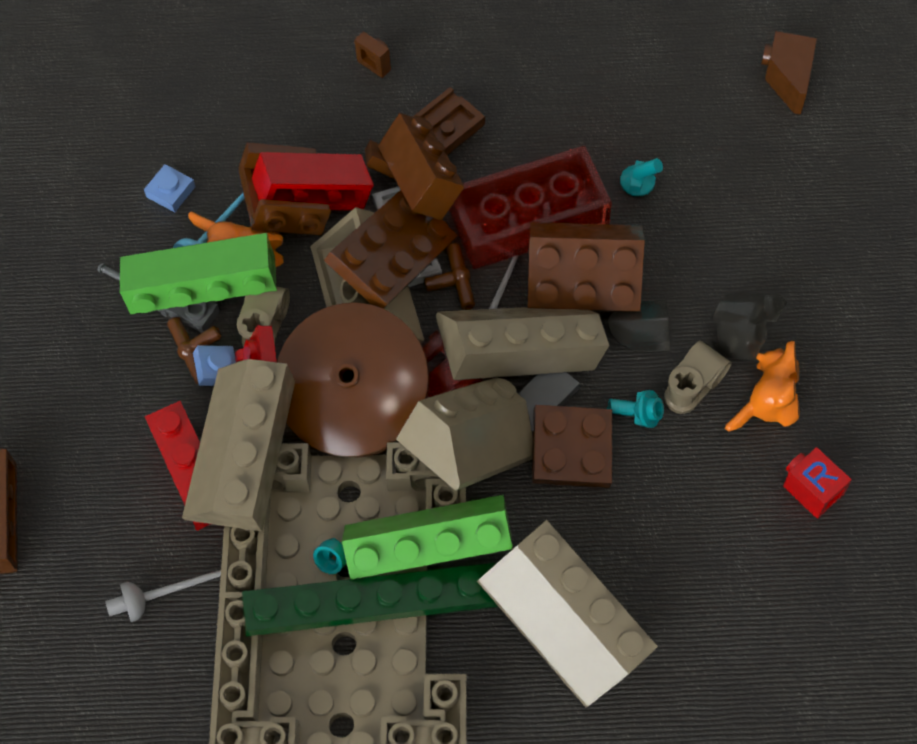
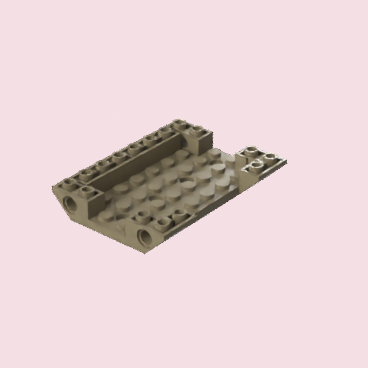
(293, 681)

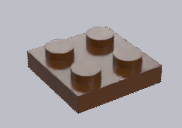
(572, 446)

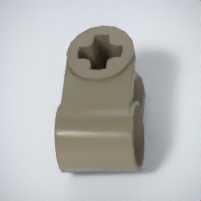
(263, 310)
(695, 377)

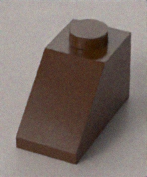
(789, 67)

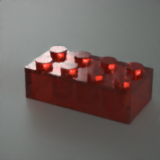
(498, 208)

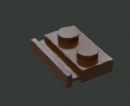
(452, 119)

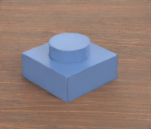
(169, 188)
(209, 360)

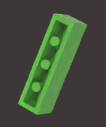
(197, 273)
(427, 537)

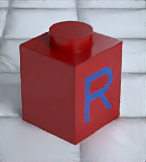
(815, 481)

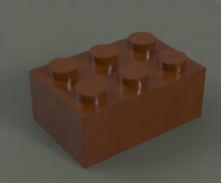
(585, 266)

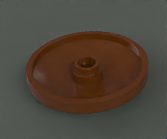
(386, 386)

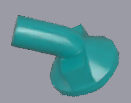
(640, 178)
(646, 410)

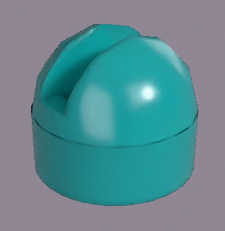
(324, 553)

